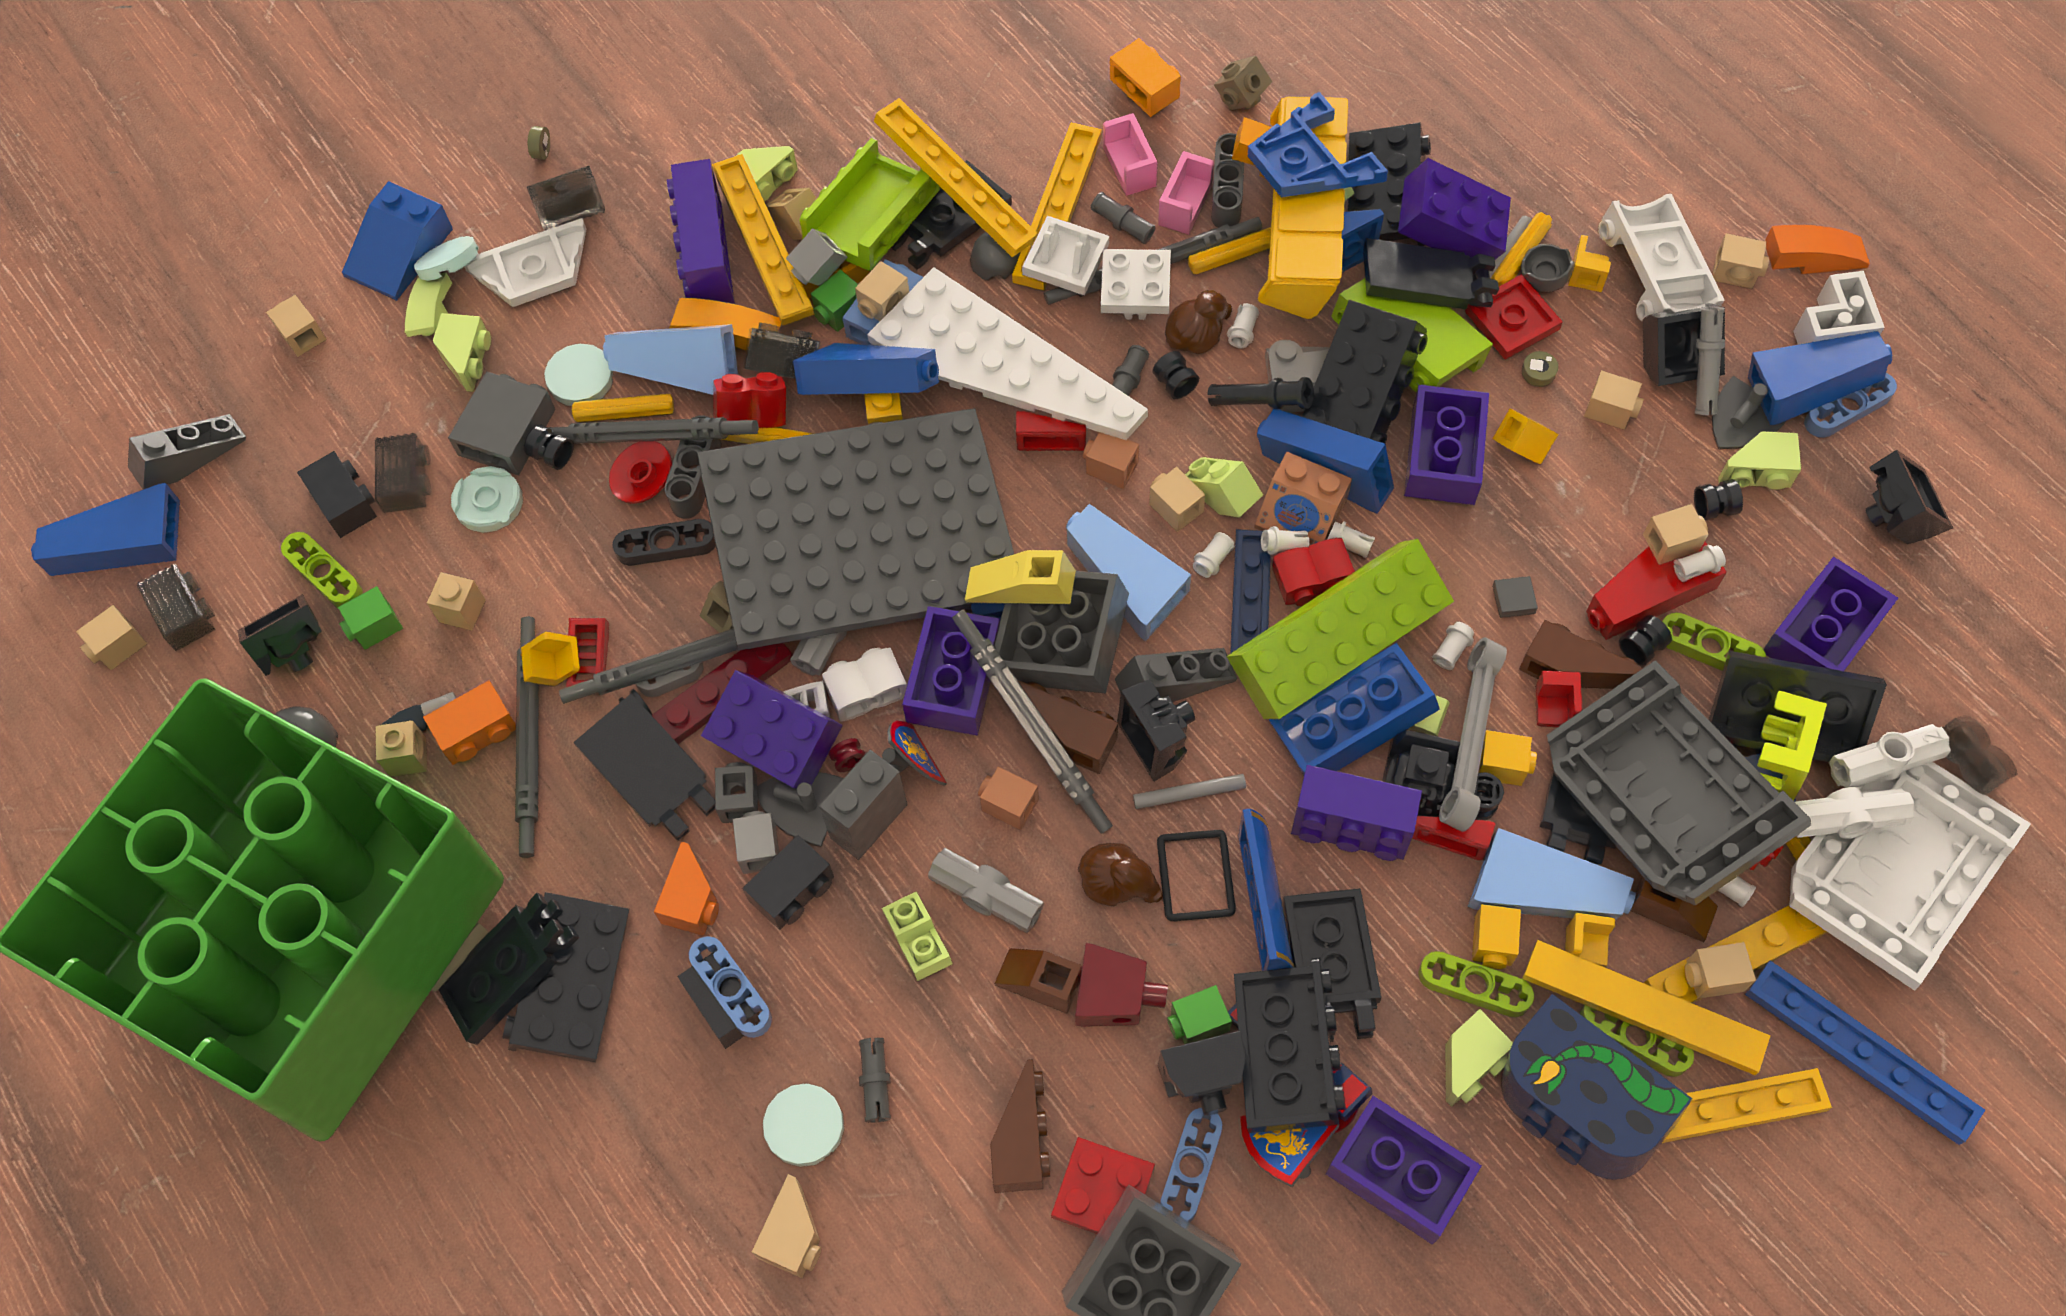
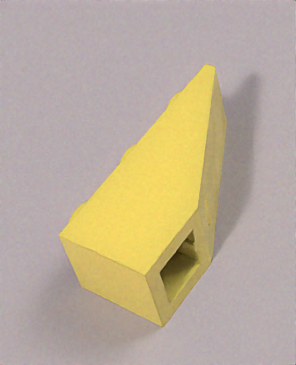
(1023, 578)

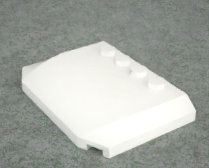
(1910, 884)

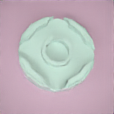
(447, 256)
(578, 374)
(487, 499)
(803, 1125)

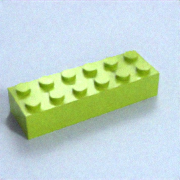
(1340, 629)

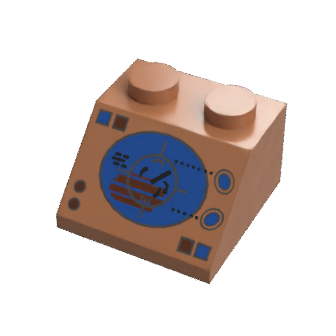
(1304, 498)

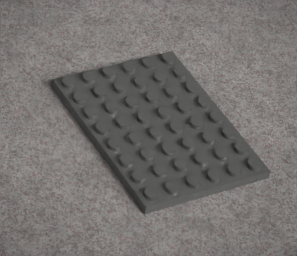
(852, 525)

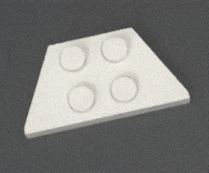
(532, 264)

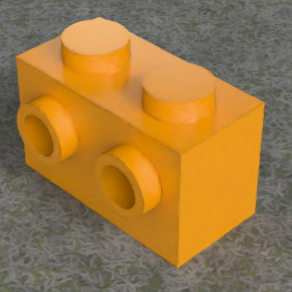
(1145, 77)

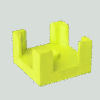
(1799, 741)

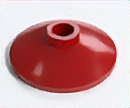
(640, 472)

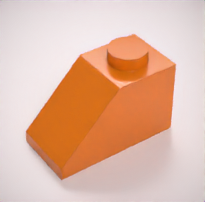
(687, 896)

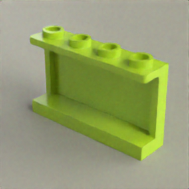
(869, 205)
(1450, 343)

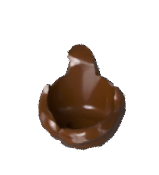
(1197, 322)
(1116, 874)

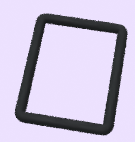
(1226, 869)

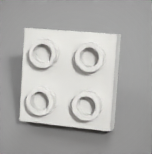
(1065, 255)
(1135, 282)

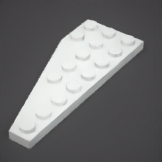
(1001, 358)

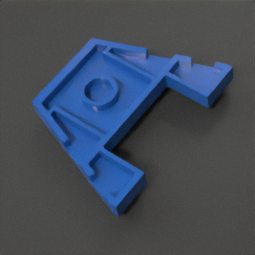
(1301, 164)

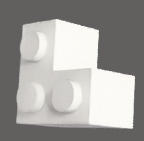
(1843, 310)

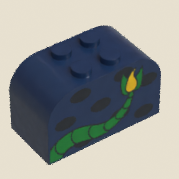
(1588, 1093)

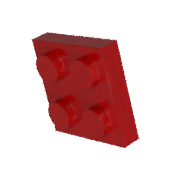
(1515, 318)
(1096, 1182)

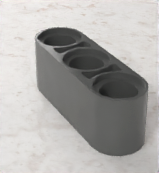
(1227, 183)
(688, 481)

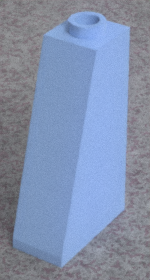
(674, 355)
(1150, 578)
(1548, 881)

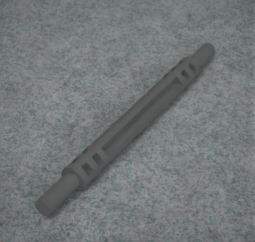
(1179, 252)
(656, 430)
(652, 666)
(1032, 721)
(526, 748)

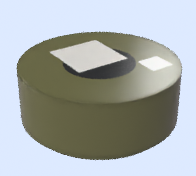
(538, 142)
(1539, 368)

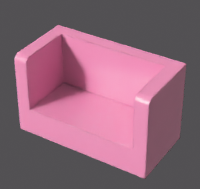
(1129, 154)
(1186, 192)

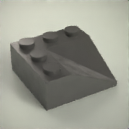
(1066, 643)
(1149, 1265)

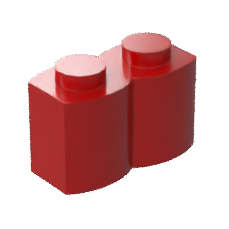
(751, 398)
(1311, 570)

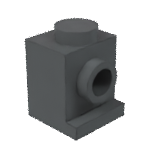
(729, 780)

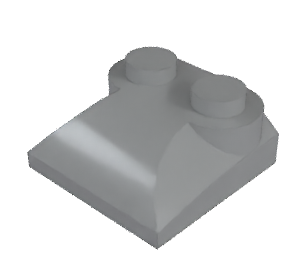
(1291, 362)

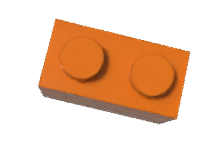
(470, 723)

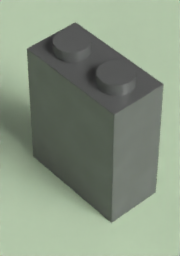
(499, 421)
(864, 804)

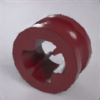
(846, 754)

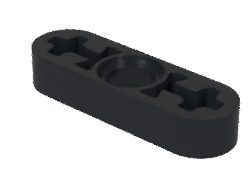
(653, 533)

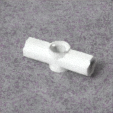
(1889, 756)
(1857, 813)

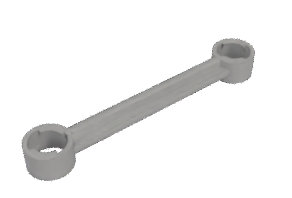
(1461, 804)

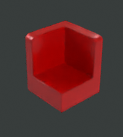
(1557, 697)

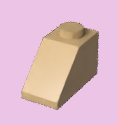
(787, 209)
(789, 1232)

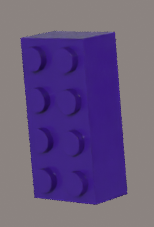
(700, 232)

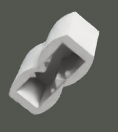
(864, 683)

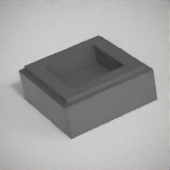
(1515, 597)

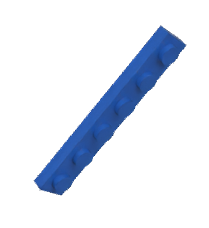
(1865, 1053)

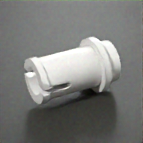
(1241, 333)
(1353, 539)
(1280, 541)
(1208, 561)
(1699, 563)
(1458, 638)
(1738, 890)

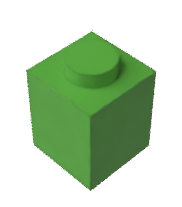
(834, 299)
(369, 618)
(1199, 1016)

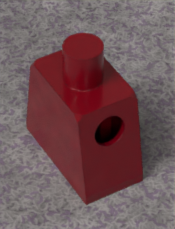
(1114, 989)

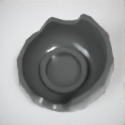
(991, 259)
(1547, 267)

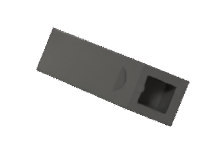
(180, 450)
(1179, 673)

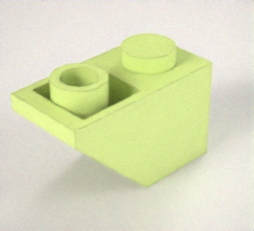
(770, 167)
(462, 345)
(1765, 461)
(1226, 485)
(1471, 1055)

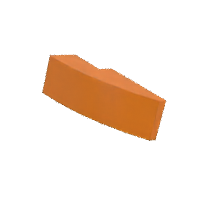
(1815, 249)

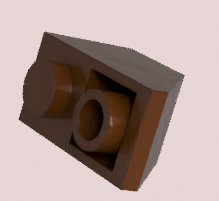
(1674, 912)
(1040, 977)

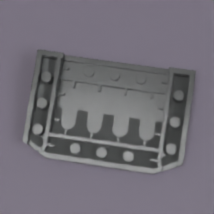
(1670, 787)

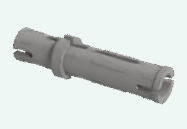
(1709, 360)

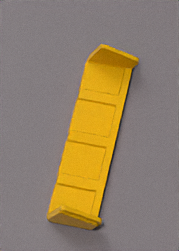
(1307, 228)

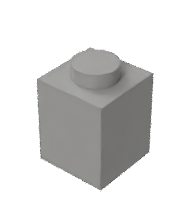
(815, 258)
(755, 840)

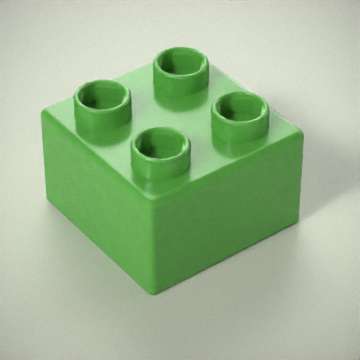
(258, 907)

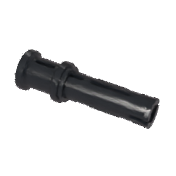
(1275, 393)

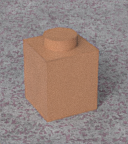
(1111, 459)
(1008, 797)

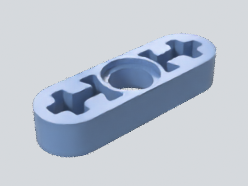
(1843, 416)
(755, 1001)
(1210, 1141)

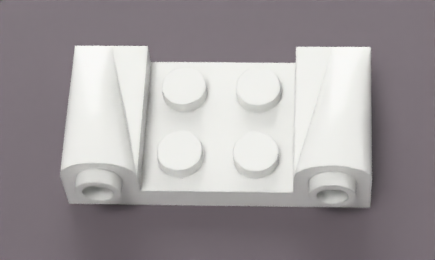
(1662, 255)

